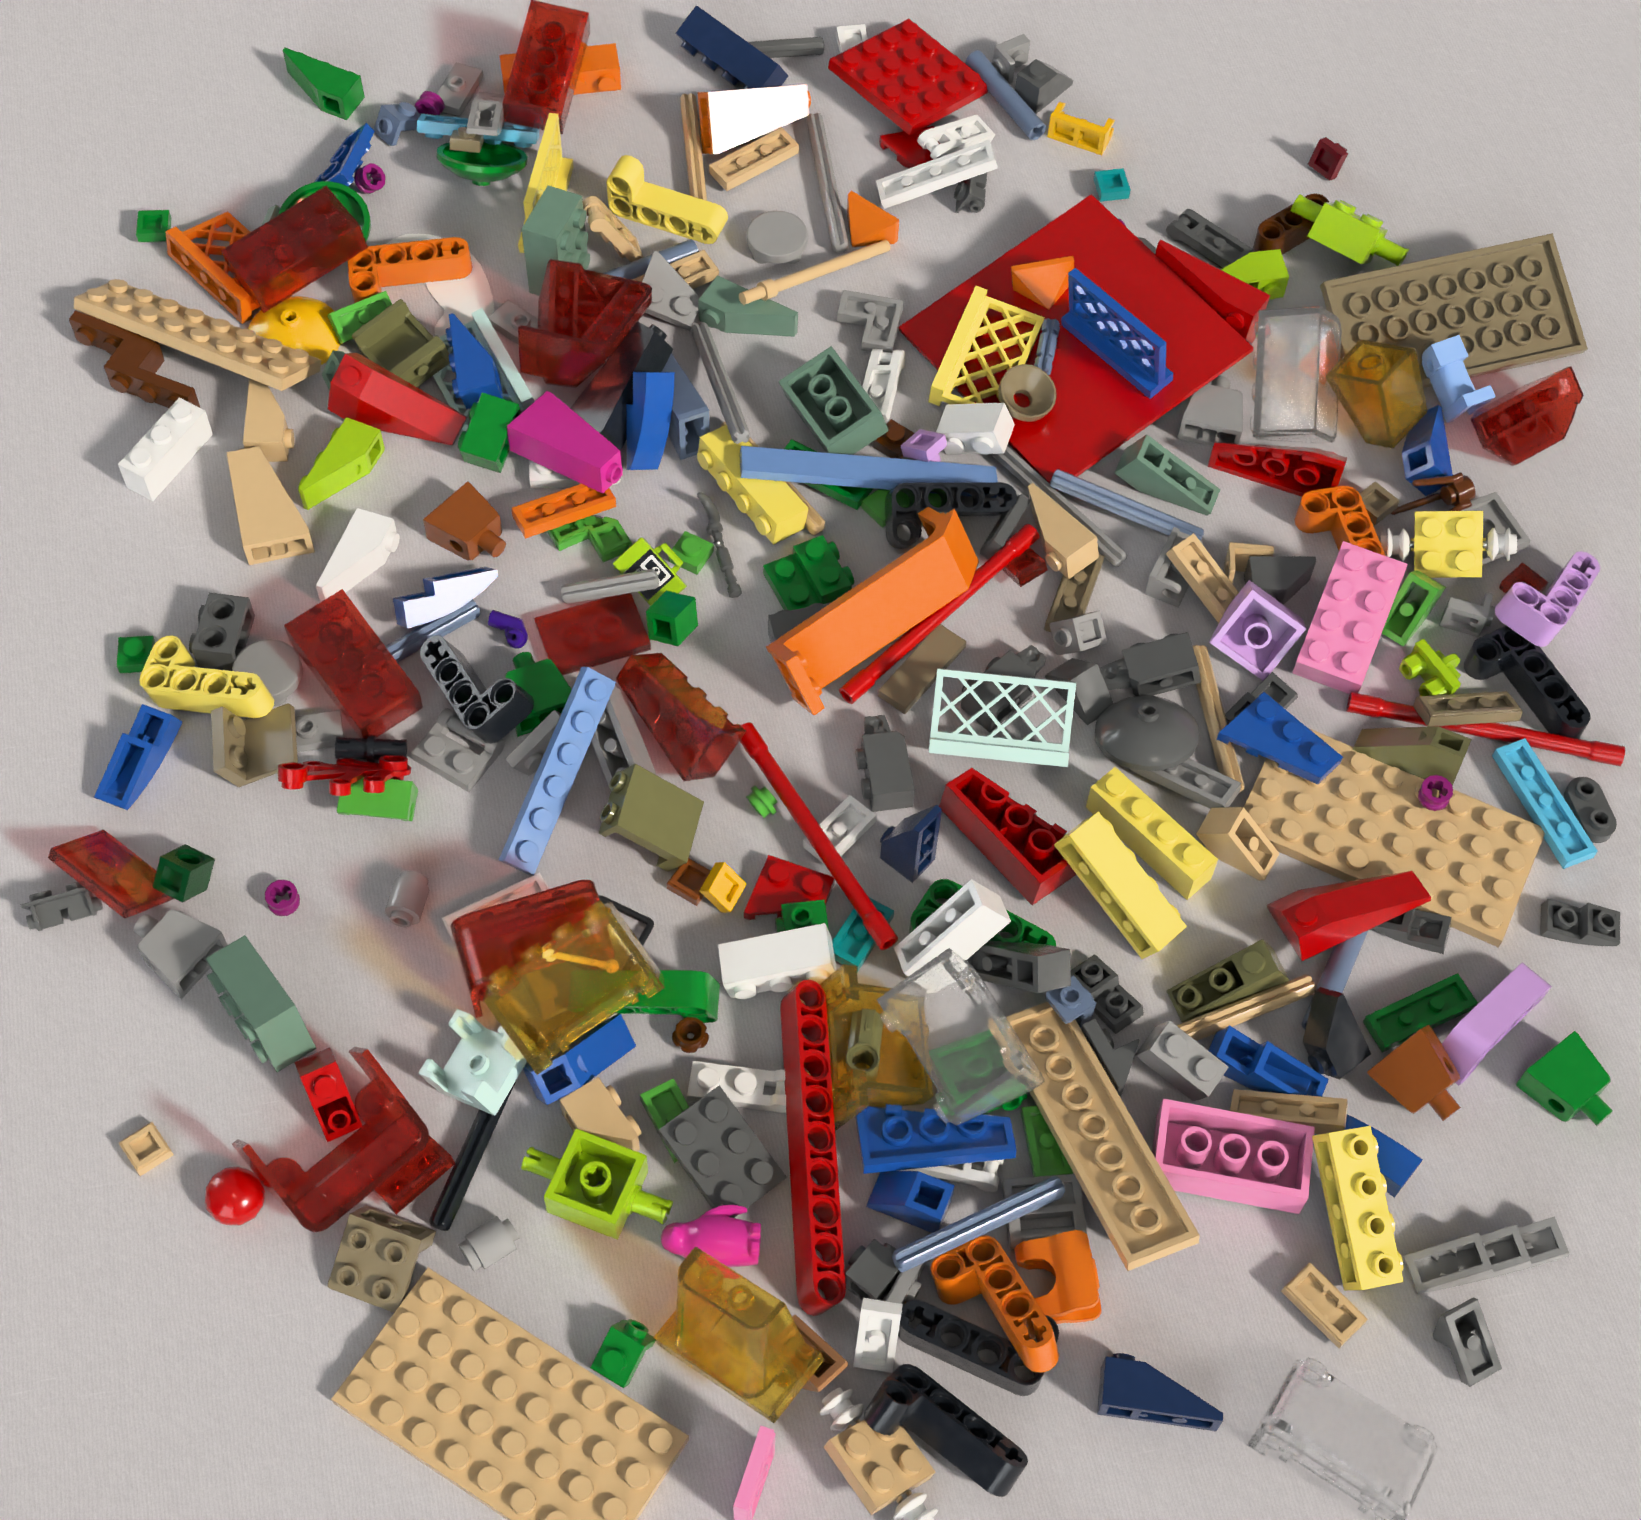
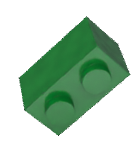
(487, 436)

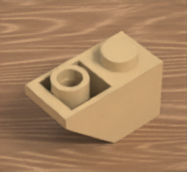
(596, 1111)

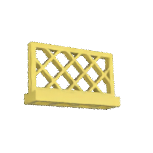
(548, 169)
(964, 339)

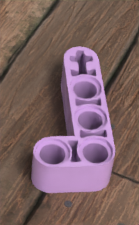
(1543, 616)
(1493, 1019)

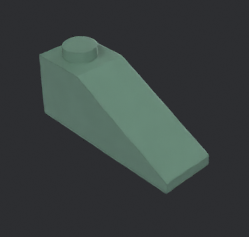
(722, 310)
(1165, 476)

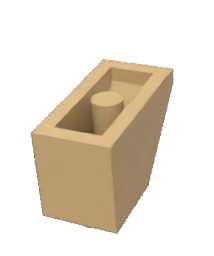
(1238, 841)

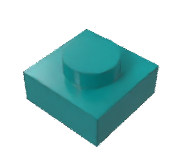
(1111, 185)

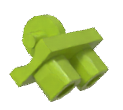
(1434, 669)

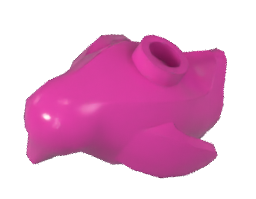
(718, 1235)

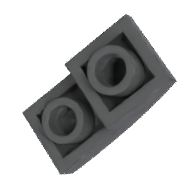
(1582, 925)
(1112, 1001)

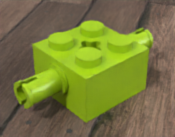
(1348, 232)
(585, 1164)

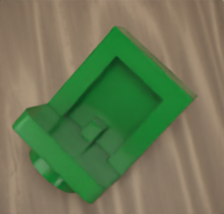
(622, 1351)

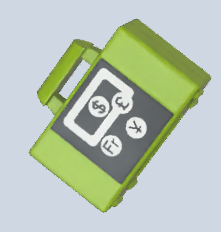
(644, 557)

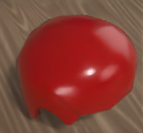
(234, 1196)

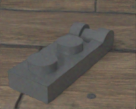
(1207, 238)

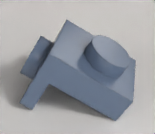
(394, 119)
(1072, 1003)

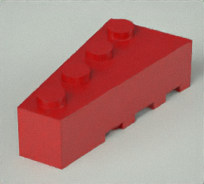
(1007, 834)

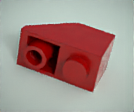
(328, 1094)

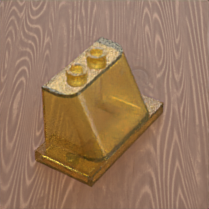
(900, 1072)
(737, 1336)

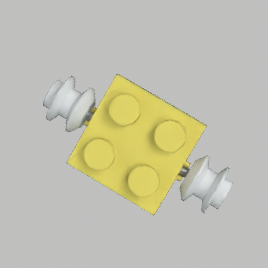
(1449, 543)

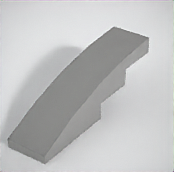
(486, 114)
(1486, 1256)

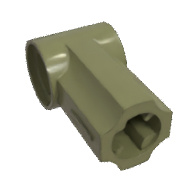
(865, 1041)

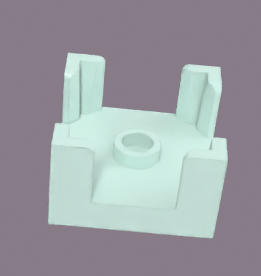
(480, 1066)

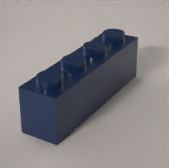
(728, 52)

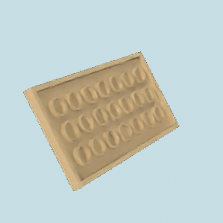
(1371, 824)
(506, 1412)

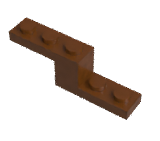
(132, 361)

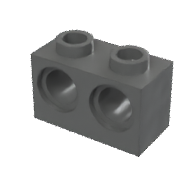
(228, 633)

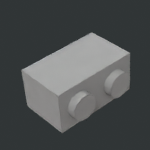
(1181, 1061)

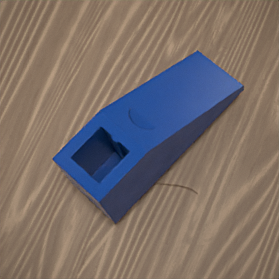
(473, 365)
(1427, 451)
(582, 1061)

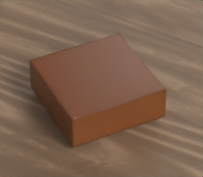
(688, 881)

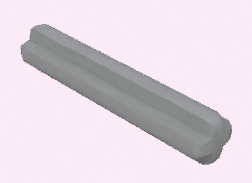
(610, 586)

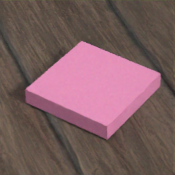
(755, 1475)

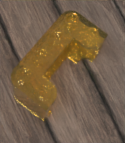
(571, 984)

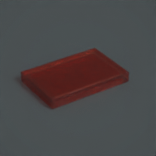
(593, 633)
(110, 872)

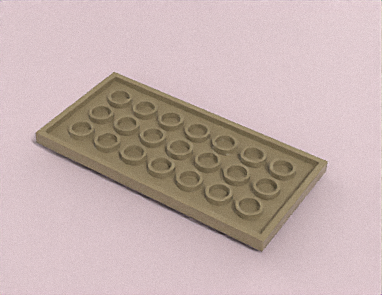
(1500, 299)

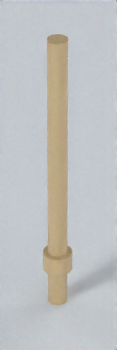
(769, 288)

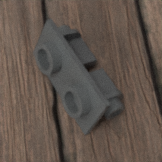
(971, 193)
(47, 907)

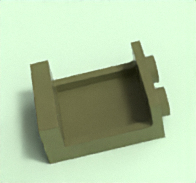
(402, 345)
(652, 815)

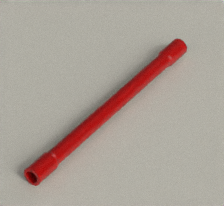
(866, 678)
(1592, 750)
(872, 919)

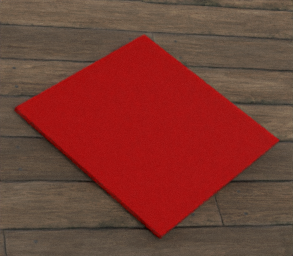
(1093, 403)

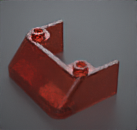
(574, 358)
(504, 931)
(355, 1167)

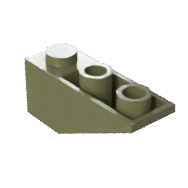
(1416, 749)
(1228, 981)

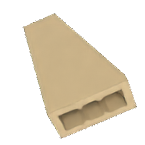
(265, 513)

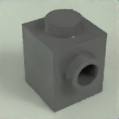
(871, 1271)

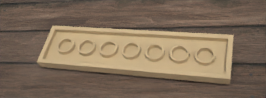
(198, 334)
(1102, 1142)

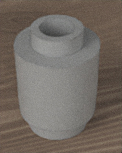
(407, 899)
(489, 1243)

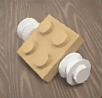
(877, 1464)

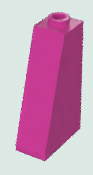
(565, 443)

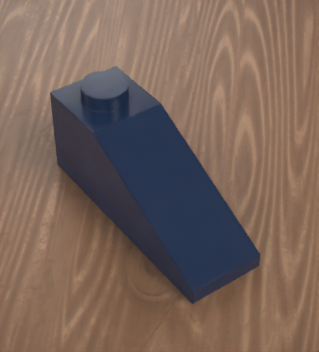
(912, 843)
(1144, 1394)

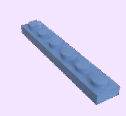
(557, 771)

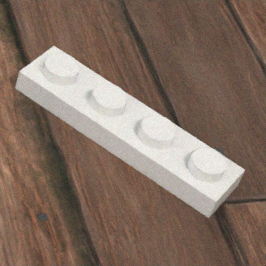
(936, 174)

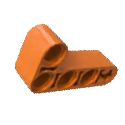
(407, 264)
(1342, 513)
(986, 1270)

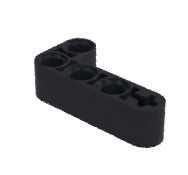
(950, 499)
(1532, 677)
(483, 711)
(965, 1354)
(948, 1426)

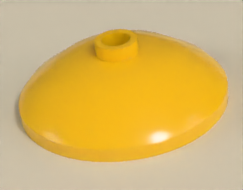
(299, 325)

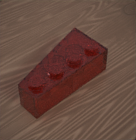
(679, 716)

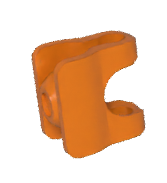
(1077, 1283)

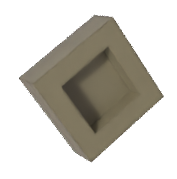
(466, 142)
(1378, 502)

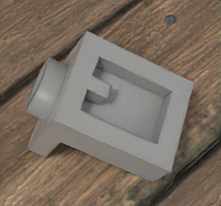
(1011, 55)
(1467, 616)
(1078, 633)

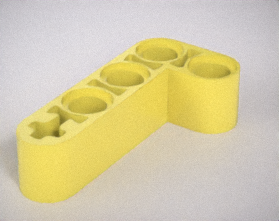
(661, 207)
(179, 685)

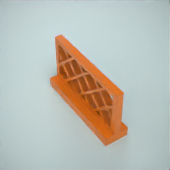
(210, 273)

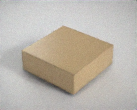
(146, 1149)

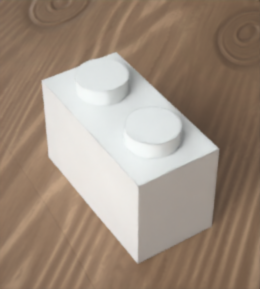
(976, 428)

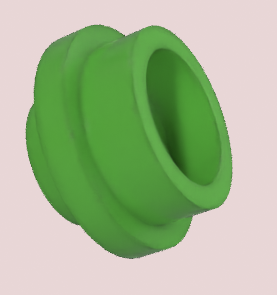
(762, 801)

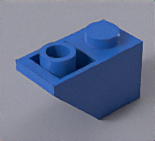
(912, 1198)

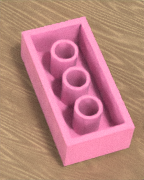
(1350, 618)
(1234, 1155)

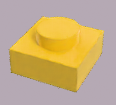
(723, 887)

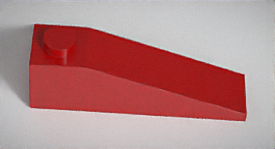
(1228, 296)
(1280, 467)
(1336, 912)

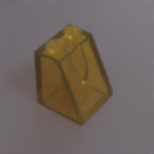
(1380, 390)

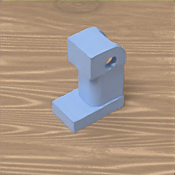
(1451, 381)

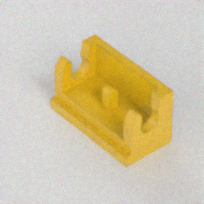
(1079, 131)

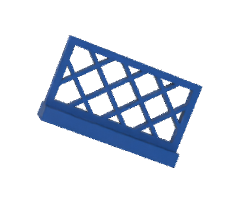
(1116, 335)

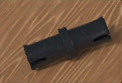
(369, 748)

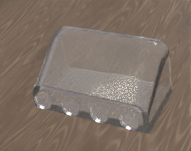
(1291, 369)

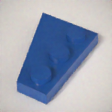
(348, 157)
(1276, 734)

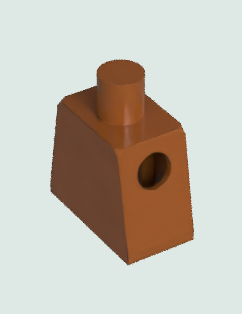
(466, 525)
(1419, 1074)

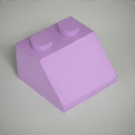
(1257, 630)

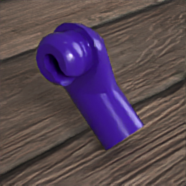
(512, 626)

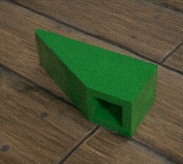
(328, 86)

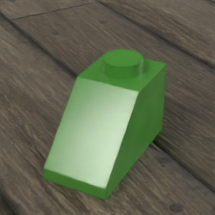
(1412, 606)

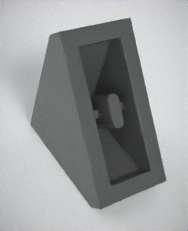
(1091, 690)

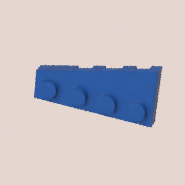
(912, 1139)

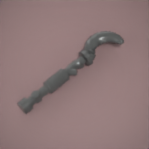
(714, 529)

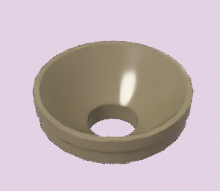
(1034, 384)

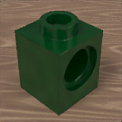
(183, 873)

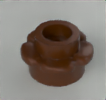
(693, 1026)

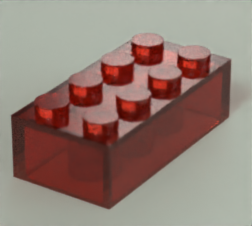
(546, 65)
(294, 249)
(353, 666)

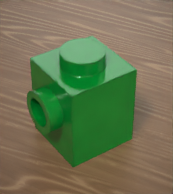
(672, 618)
(801, 915)

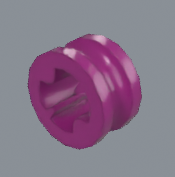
(429, 103)
(364, 184)
(1425, 793)
(280, 888)

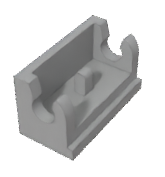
(1165, 580)

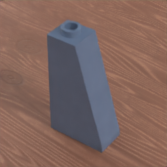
(689, 413)

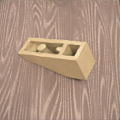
(266, 424)
(1064, 539)

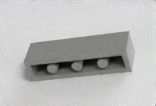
(619, 739)

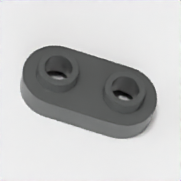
(1591, 807)

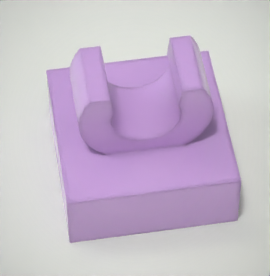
(924, 446)

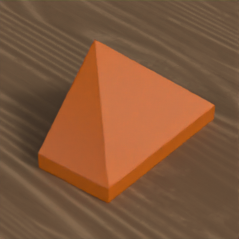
(869, 222)
(1042, 280)

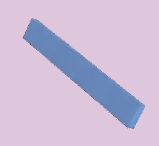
(855, 469)

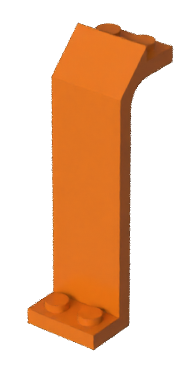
(877, 610)

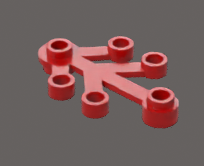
(345, 773)

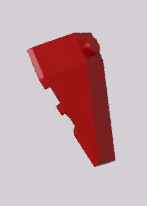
(390, 403)

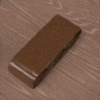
(1285, 229)

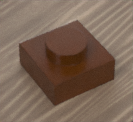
(891, 441)

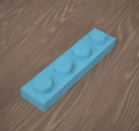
(436, 126)
(1544, 803)

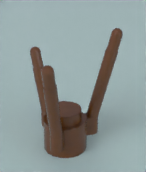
(1456, 492)

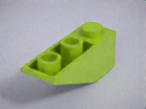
(1263, 271)
(347, 458)

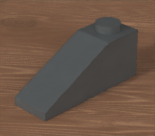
(1023, 965)

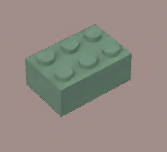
(554, 232)
(833, 404)
(260, 1003)

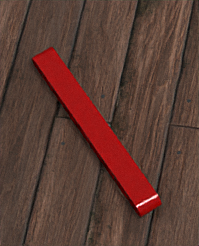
(810, 1160)

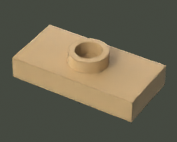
(1324, 1305)

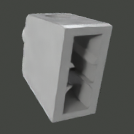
(1213, 415)
(178, 948)

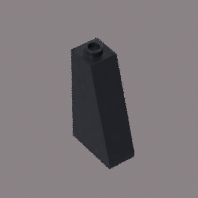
(610, 390)

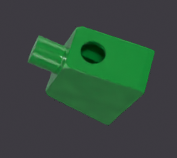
(544, 684)
(1568, 1081)

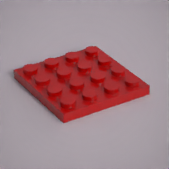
(908, 76)

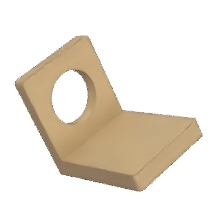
(1238, 556)

